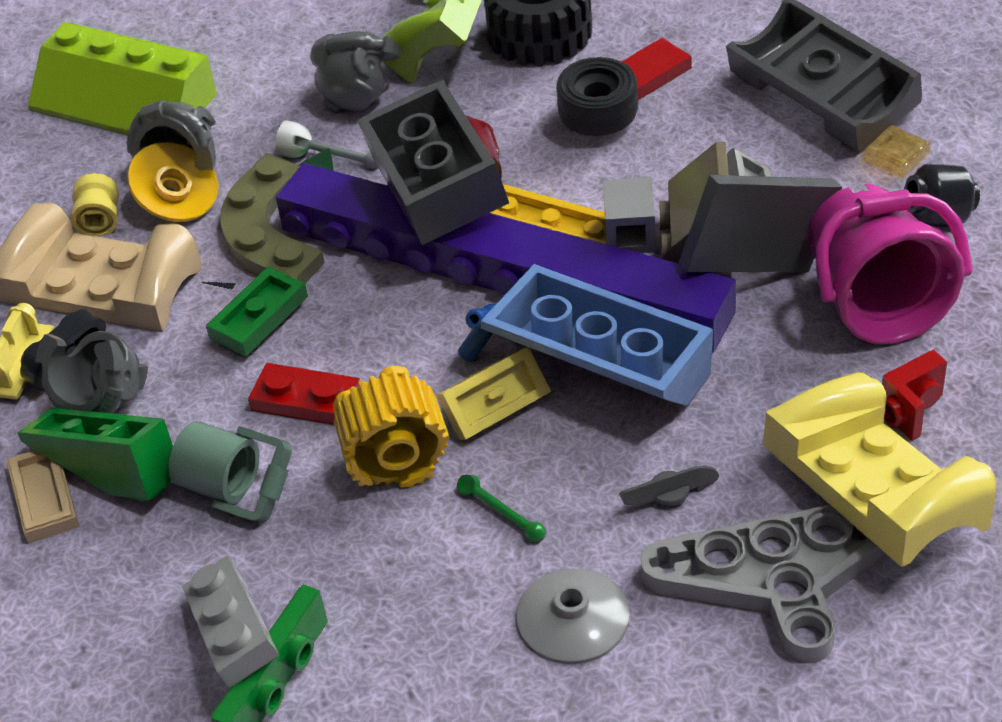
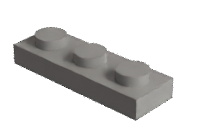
(229, 621)

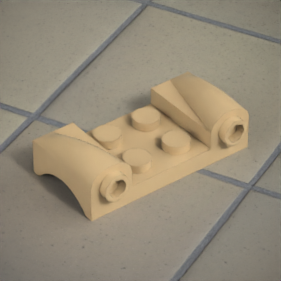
(112, 278)

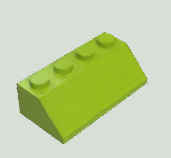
(110, 76)

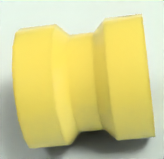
(94, 205)

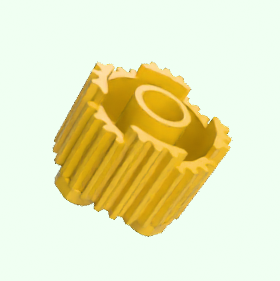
(390, 429)

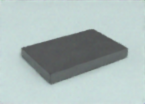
(755, 224)

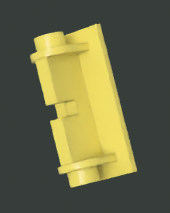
(17, 334)

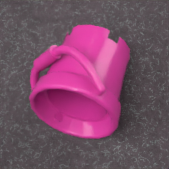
(884, 265)

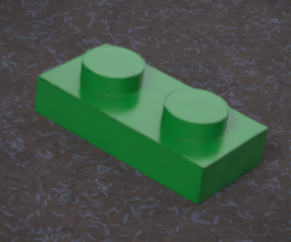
(256, 311)

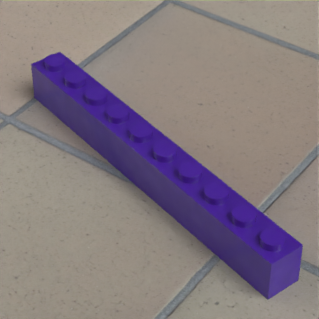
(493, 248)

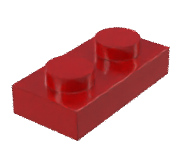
(298, 392)

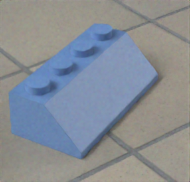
(605, 334)

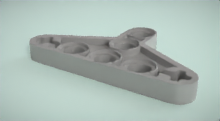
(754, 573)

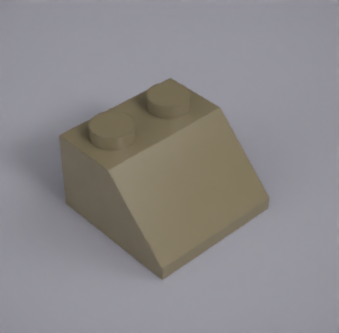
(684, 198)

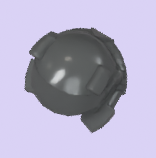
(350, 69)
(174, 124)
(95, 376)

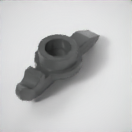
(669, 487)

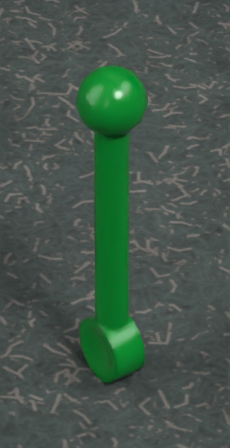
(470, 486)

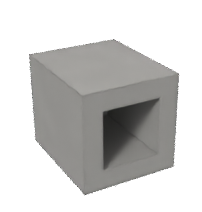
(630, 214)

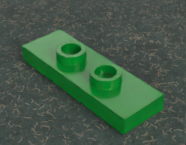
(294, 640)

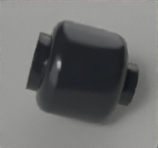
(948, 183)

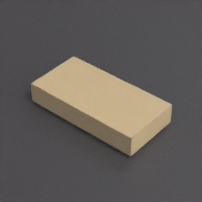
(41, 496)

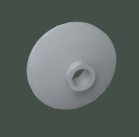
(576, 632)

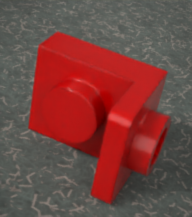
(912, 390)

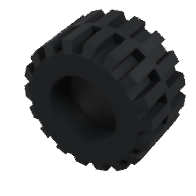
(538, 28)

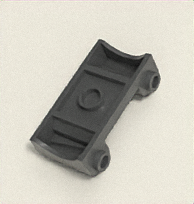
(829, 73)

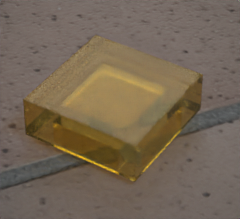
(897, 151)

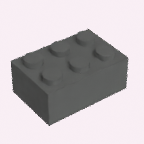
(433, 162)

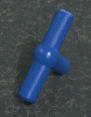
(477, 337)

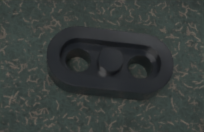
(70, 329)

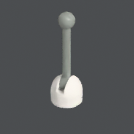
(295, 141)

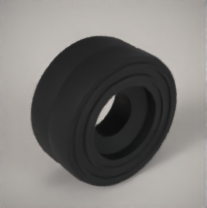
(597, 114)

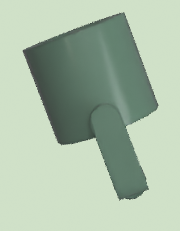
(226, 465)

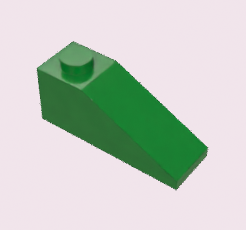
(109, 450)

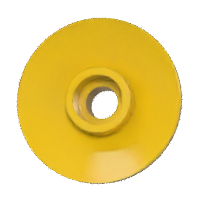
(171, 167)

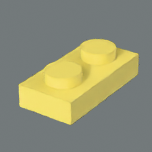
(493, 393)

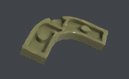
(248, 226)

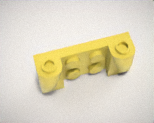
(870, 473)

